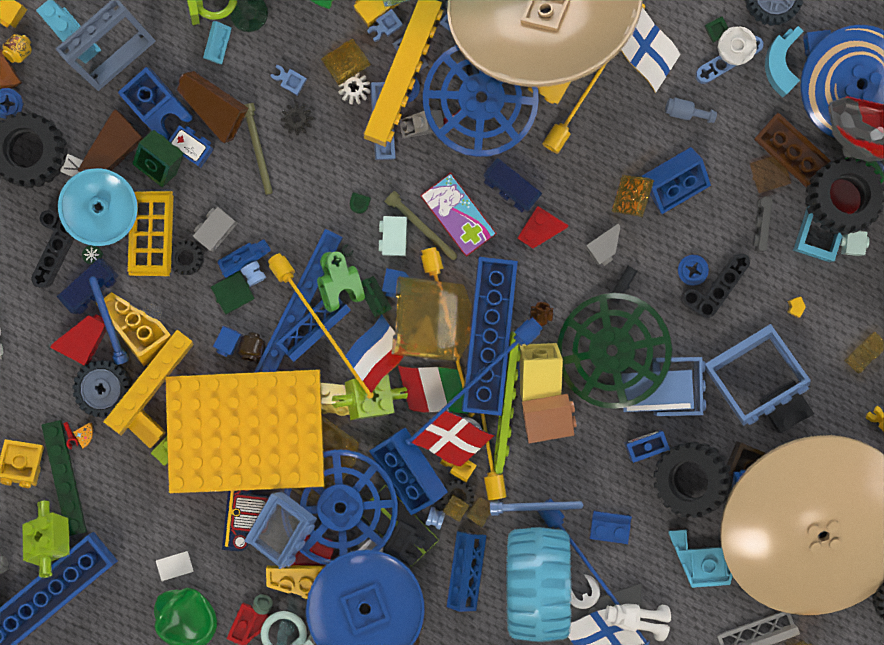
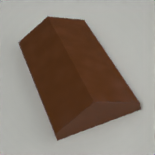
(791, 149)

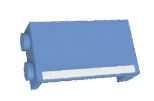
(673, 394)

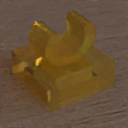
(456, 508)

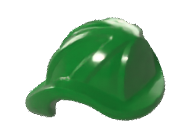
(184, 618)

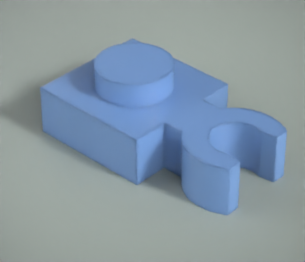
(387, 24)
(290, 81)

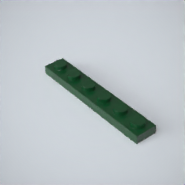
(64, 476)

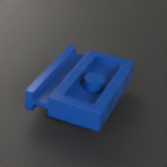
(610, 527)

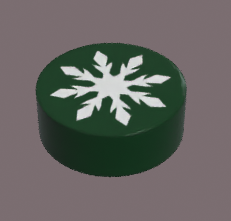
(91, 254)

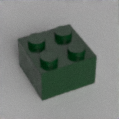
(158, 158)

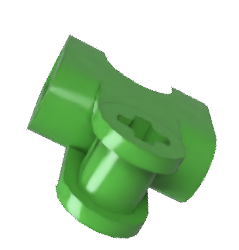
(338, 278)

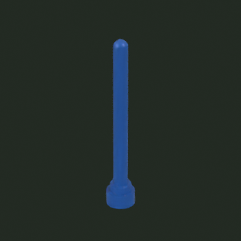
(119, 355)

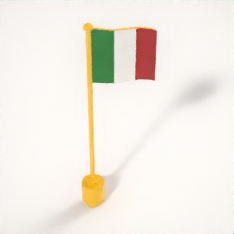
(433, 387)

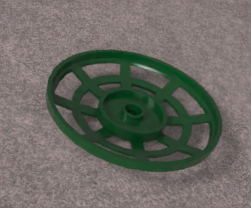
(626, 350)

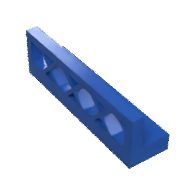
(313, 334)
(463, 572)

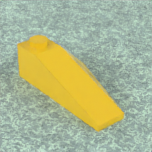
(137, 329)

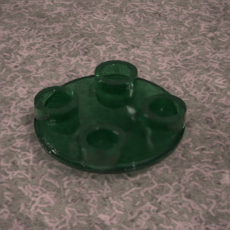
(249, 15)

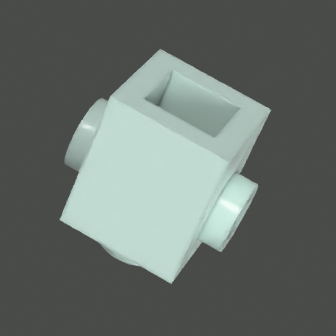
(854, 243)

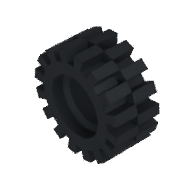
(197, 258)
(458, 485)

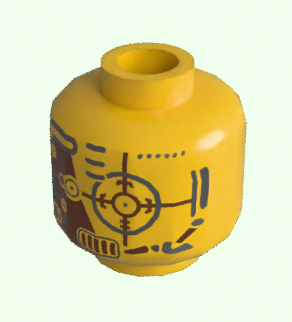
(17, 48)

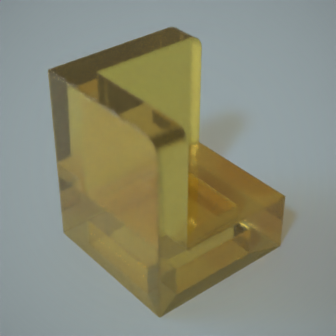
(479, 511)

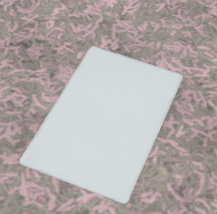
(174, 566)

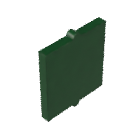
(232, 293)

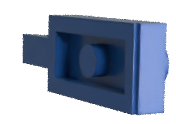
(243, 256)

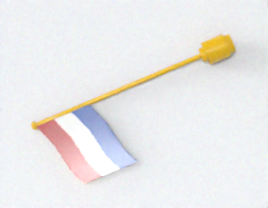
(370, 355)

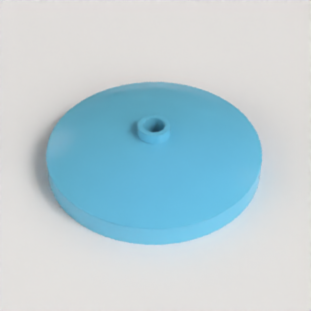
(78, 209)

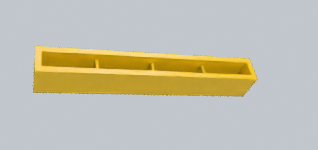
(402, 72)

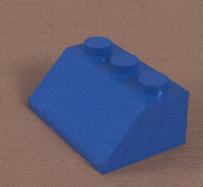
(678, 180)

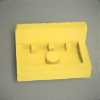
(329, 390)

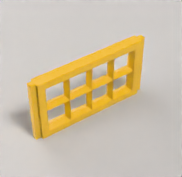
(149, 269)

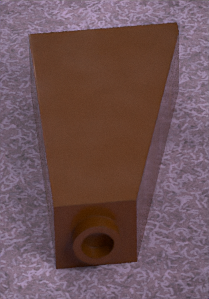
(213, 105)
(113, 144)

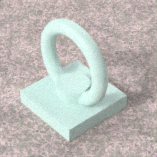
(301, 640)

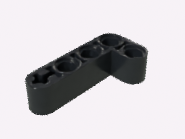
(51, 251)
(720, 284)

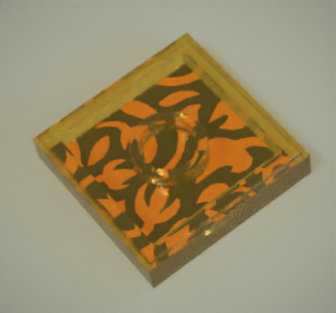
(632, 195)

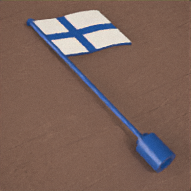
(593, 628)

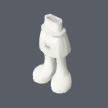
(628, 618)

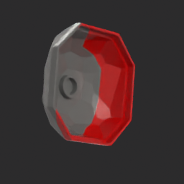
(858, 127)

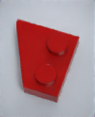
(246, 625)

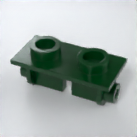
(375, 297)

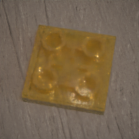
(345, 61)

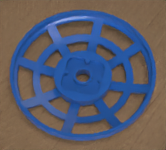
(476, 110)
(354, 506)

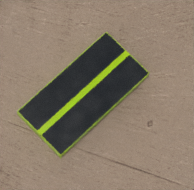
(403, 515)

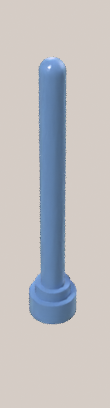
(498, 507)

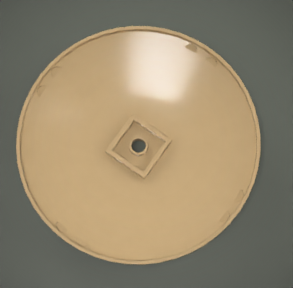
(537, 48)
(783, 506)

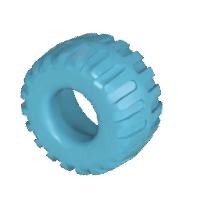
(538, 584)

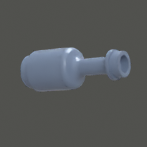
(686, 110)

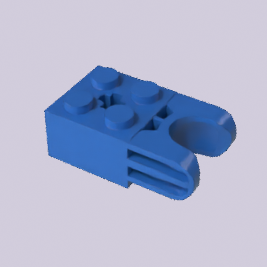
(158, 106)

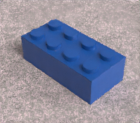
(409, 471)

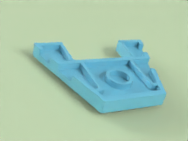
(701, 565)

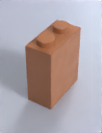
(549, 418)

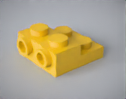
(20, 463)

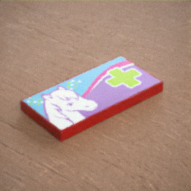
(458, 214)

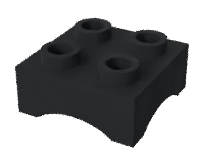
(790, 413)

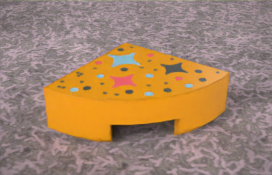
(84, 434)

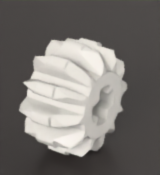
(355, 95)

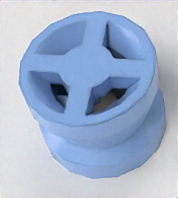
(435, 518)

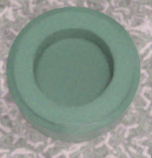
(262, 604)

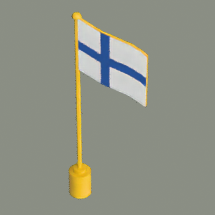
(647, 52)

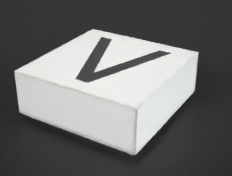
(71, 165)

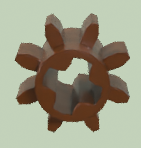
(542, 313)

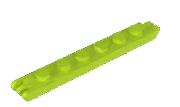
(503, 428)

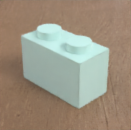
(394, 236)

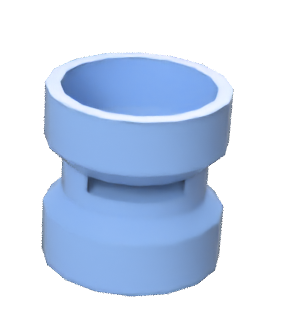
(253, 273)

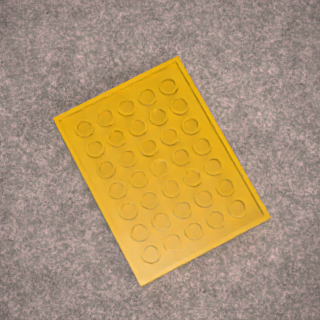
(244, 431)

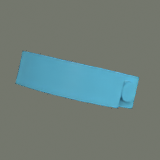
(775, 63)

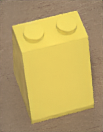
(540, 371)

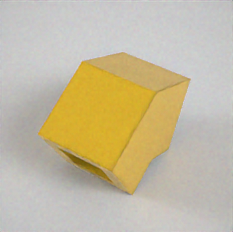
(796, 306)

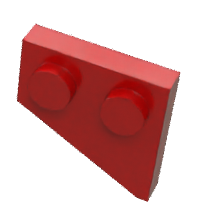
(540, 228)

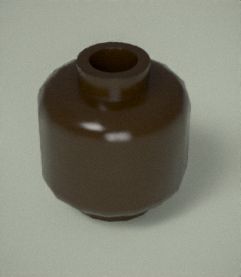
(251, 347)

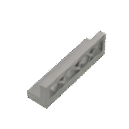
(768, 638)

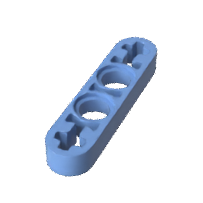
(711, 76)

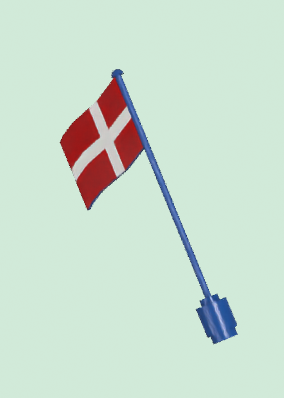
(452, 435)

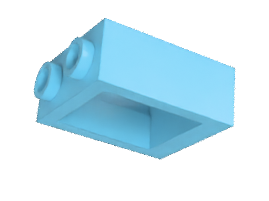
(812, 251)

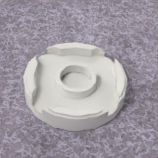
(737, 45)

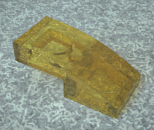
(866, 352)

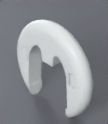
(588, 601)

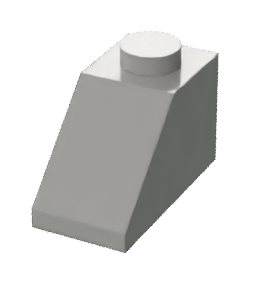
(604, 246)

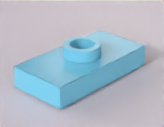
(217, 42)

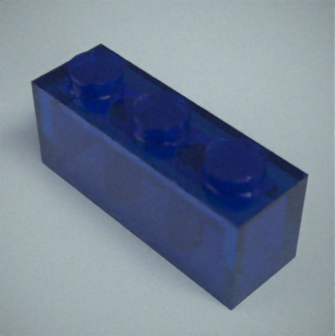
(511, 186)
(80, 293)

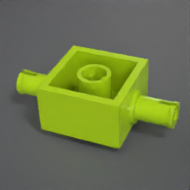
(363, 407)
(45, 539)

